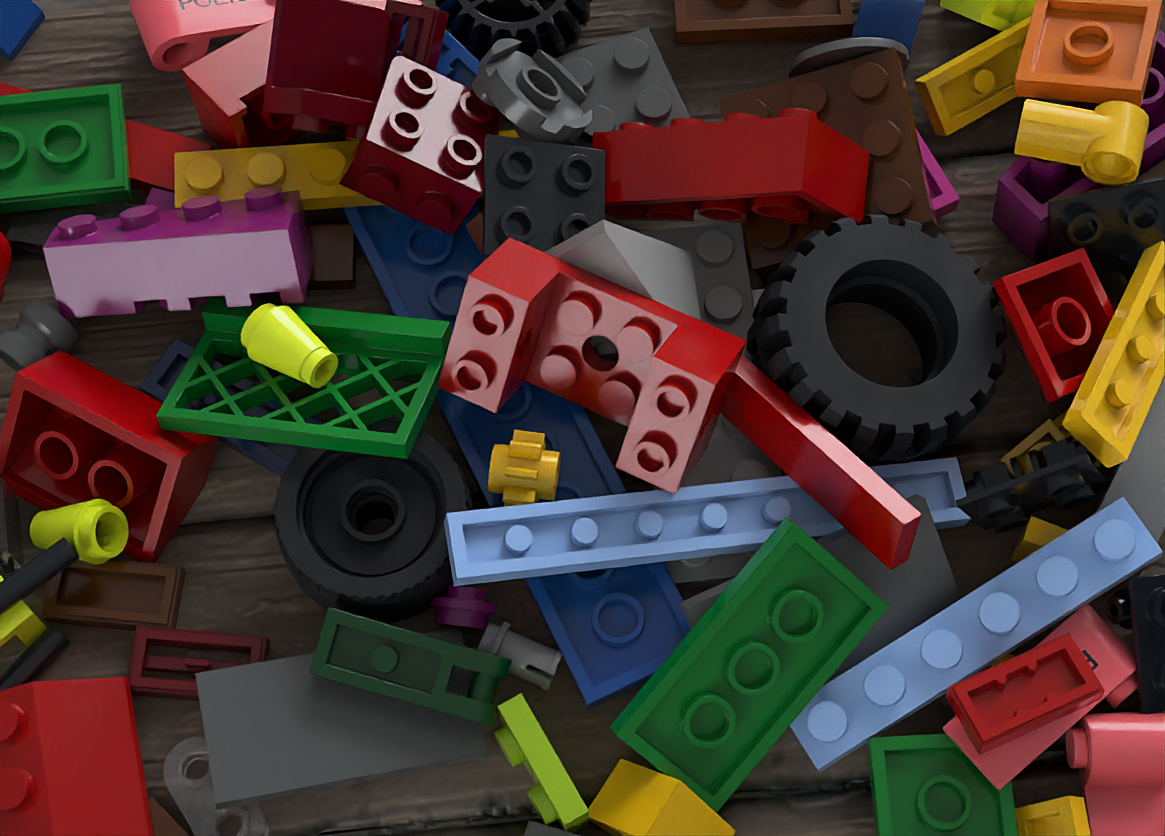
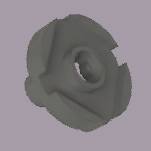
(532, 93)

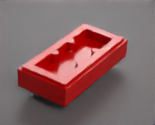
(1024, 693)

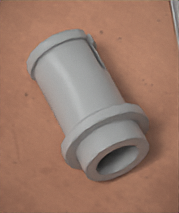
(529, 658)

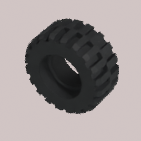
(920, 286)

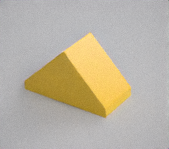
(652, 804)

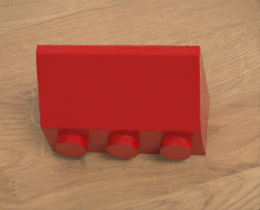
(92, 437)
(71, 760)

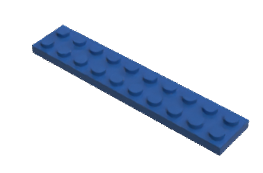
(605, 621)

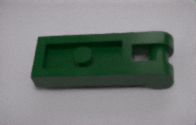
(407, 665)

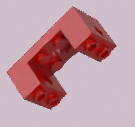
(535, 322)

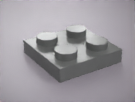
(624, 84)

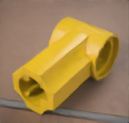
(1101, 141)

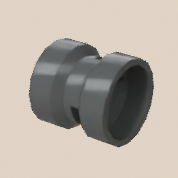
(37, 336)

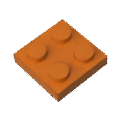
(1089, 50)

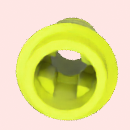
(287, 345)
(91, 528)

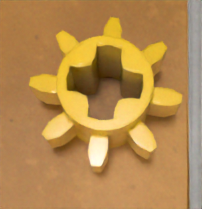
(524, 469)

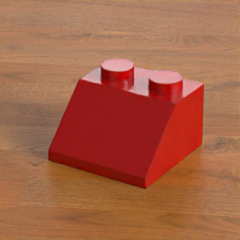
(1056, 320)

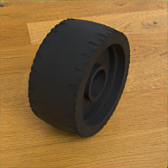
(334, 494)

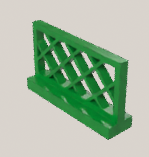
(367, 347)

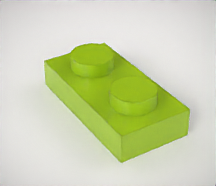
(526, 743)

